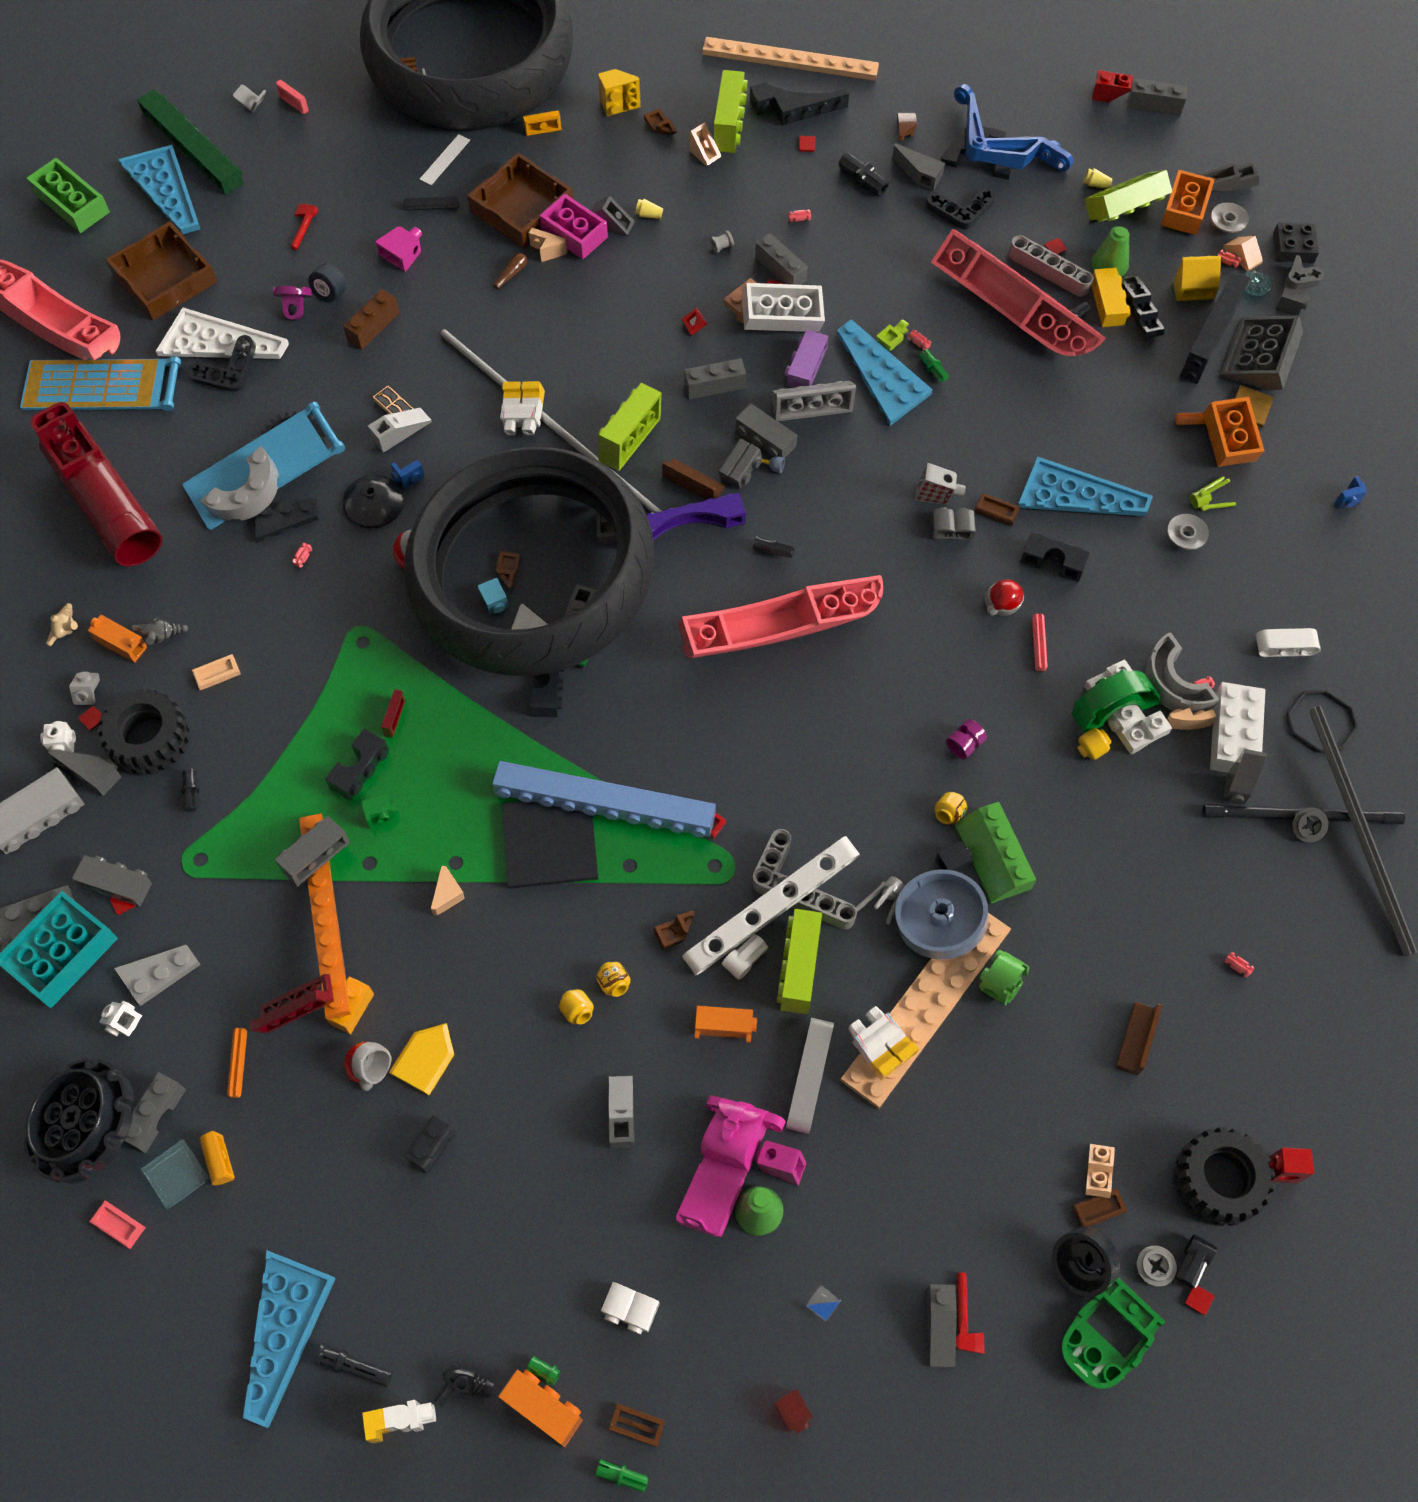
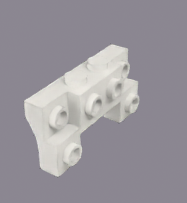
(1129, 722)

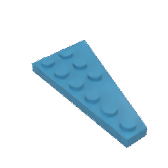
(163, 182)
(885, 376)
(1067, 489)
(285, 1320)

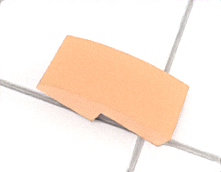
(1186, 720)
(1100, 1171)

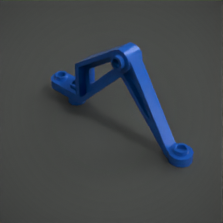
(1007, 152)

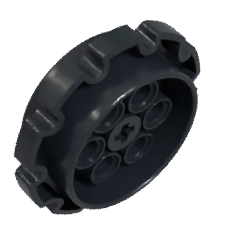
(79, 1121)

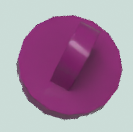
(292, 296)

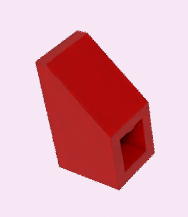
(1111, 86)

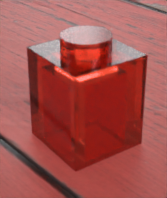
(794, 1412)

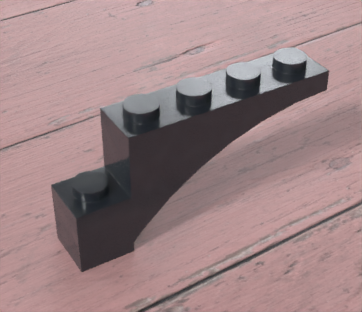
(793, 105)

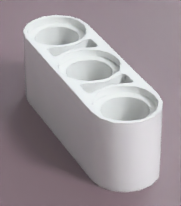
(1287, 642)

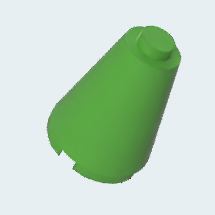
(1113, 252)
(758, 1210)

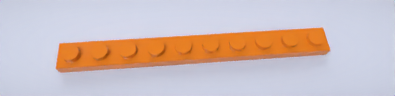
(327, 931)

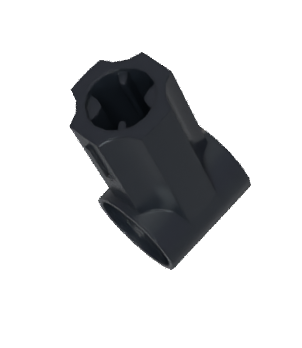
(1198, 1256)

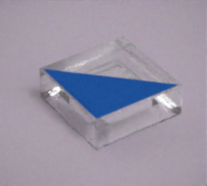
(823, 1303)

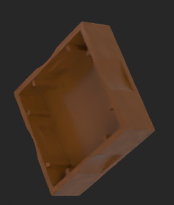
(516, 198)
(161, 270)

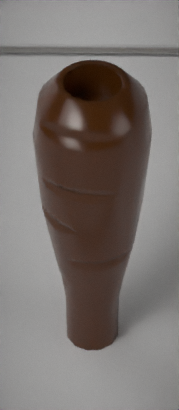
(513, 267)

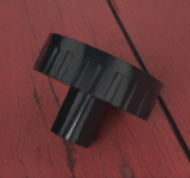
(1093, 1252)

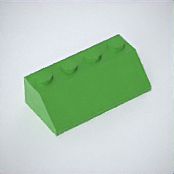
(996, 853)

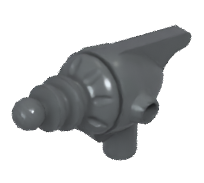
(158, 630)

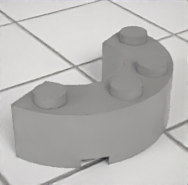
(252, 496)
(1172, 689)

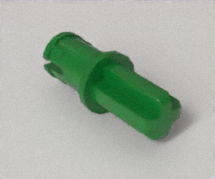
(934, 366)
(621, 1476)

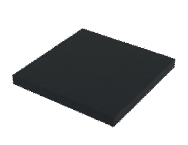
(548, 845)

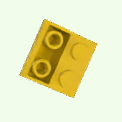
(618, 91)
(1197, 278)

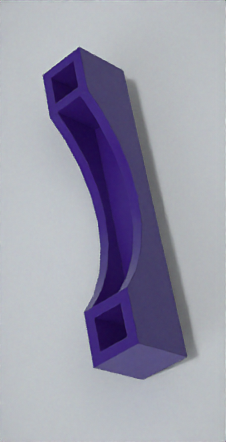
(721, 511)

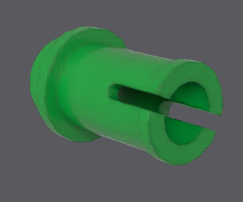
(543, 1370)

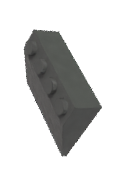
(1263, 351)

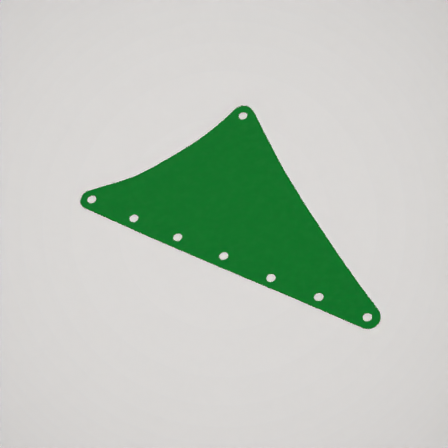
(441, 783)

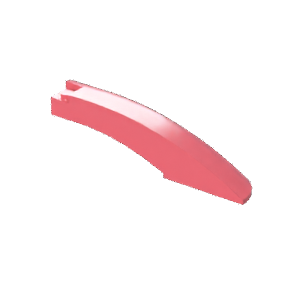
(1015, 297)
(53, 316)
(780, 617)

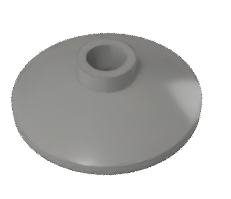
(1229, 217)
(1191, 526)

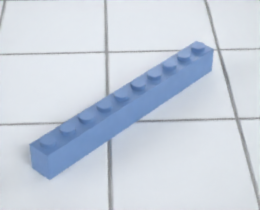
(604, 799)

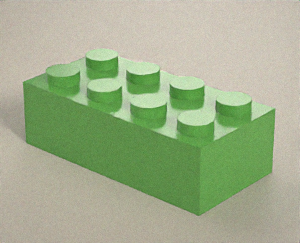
(68, 195)

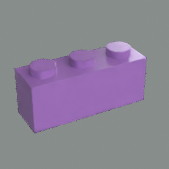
(806, 359)

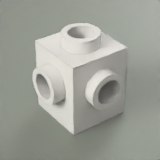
(58, 737)
(120, 1018)

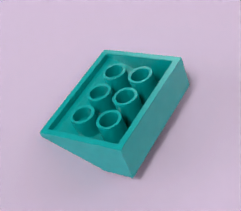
(56, 949)

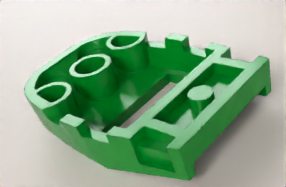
(1091, 1355)

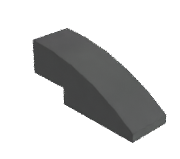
(1233, 177)

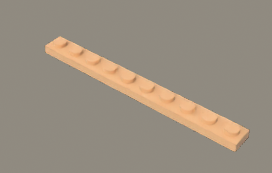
(790, 58)

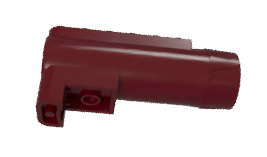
(96, 486)

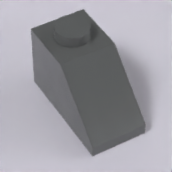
(617, 219)

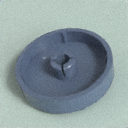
(942, 935)

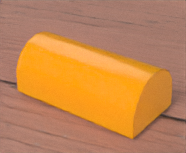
(542, 123)
(216, 1158)

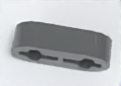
(1304, 278)

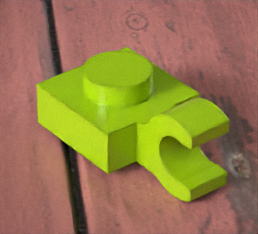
(892, 336)

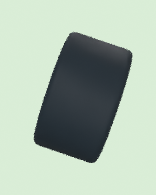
(327, 282)

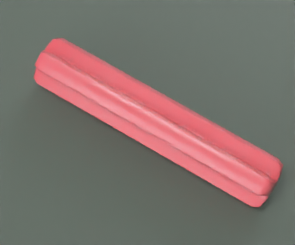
(1039, 640)

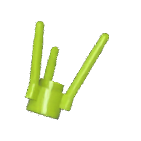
(1202, 497)

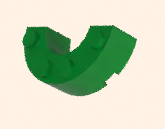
(1111, 695)

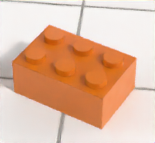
(1187, 202)
(1233, 431)
(542, 1406)

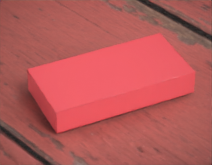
(292, 97)
(117, 1224)

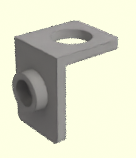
(248, 98)

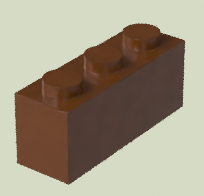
(371, 319)

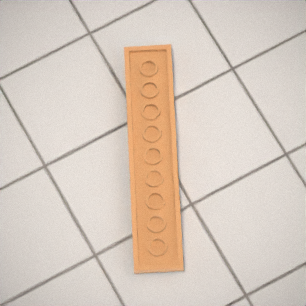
(925, 1009)

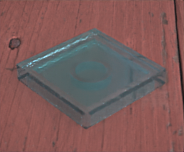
(175, 1174)

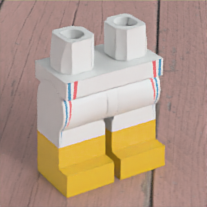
(522, 406)
(882, 1043)
(397, 1418)

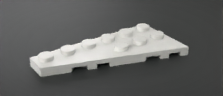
(207, 336)

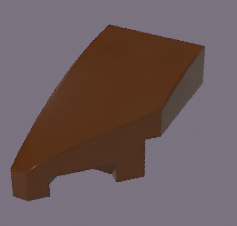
(658, 123)
(906, 125)
(508, 567)
(673, 931)

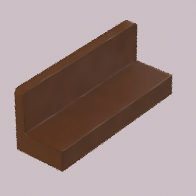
(691, 479)
(1138, 1038)

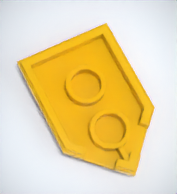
(424, 1058)

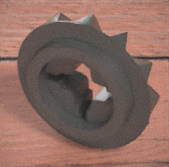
(1318, 829)

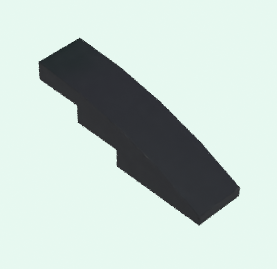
(1141, 307)

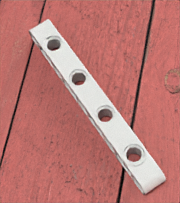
(770, 905)

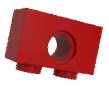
(1292, 1165)

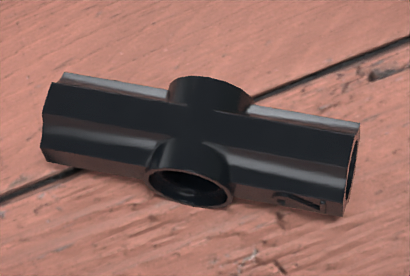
(863, 174)

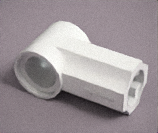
(740, 961)

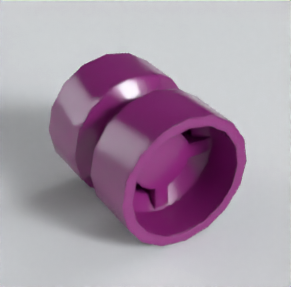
(966, 739)

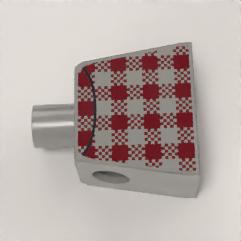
(937, 485)

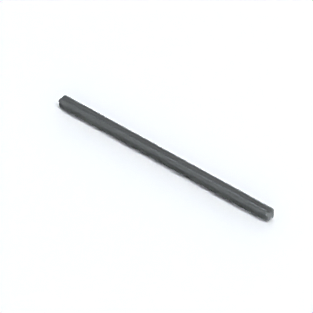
(1363, 832)

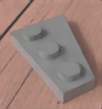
(156, 973)

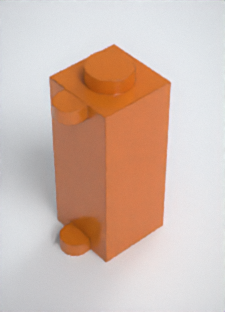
(117, 638)
(725, 1022)

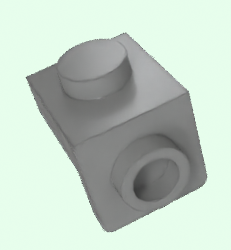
(83, 688)

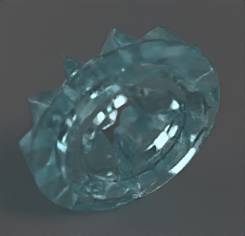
(1255, 289)

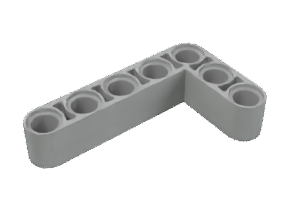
(816, 897)

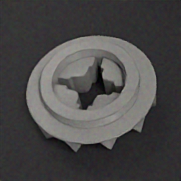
(1167, 1264)

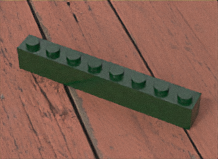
(191, 141)

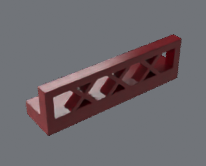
(295, 1009)

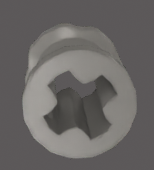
(722, 241)

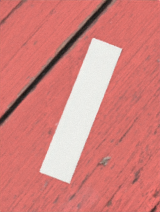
(444, 159)

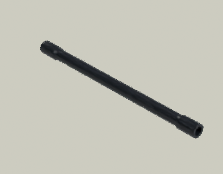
(1222, 811)

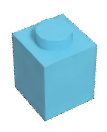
(493, 596)

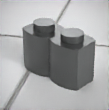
(953, 524)

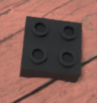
(1295, 240)

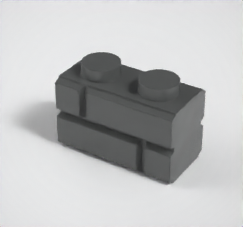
(740, 464)

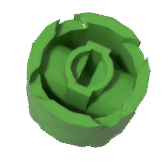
(1003, 977)

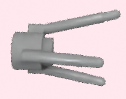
(890, 891)

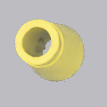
(1097, 179)
(648, 210)

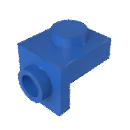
(408, 475)
(1352, 496)

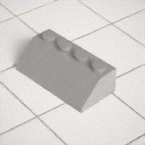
(813, 400)
(36, 809)

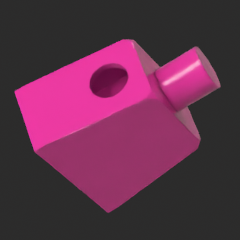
(400, 247)
(781, 1162)

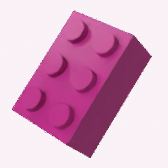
(576, 223)

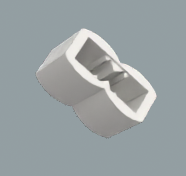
(629, 1307)

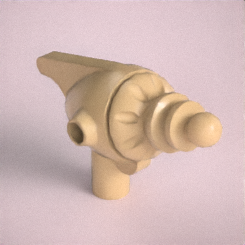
(62, 624)

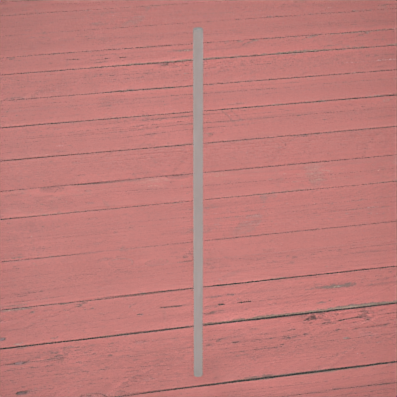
(544, 417)

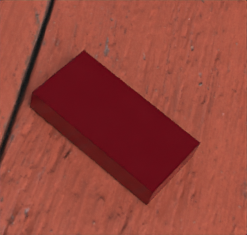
(393, 713)

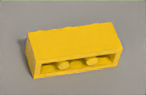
(1110, 297)

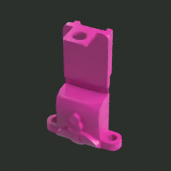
(728, 1155)

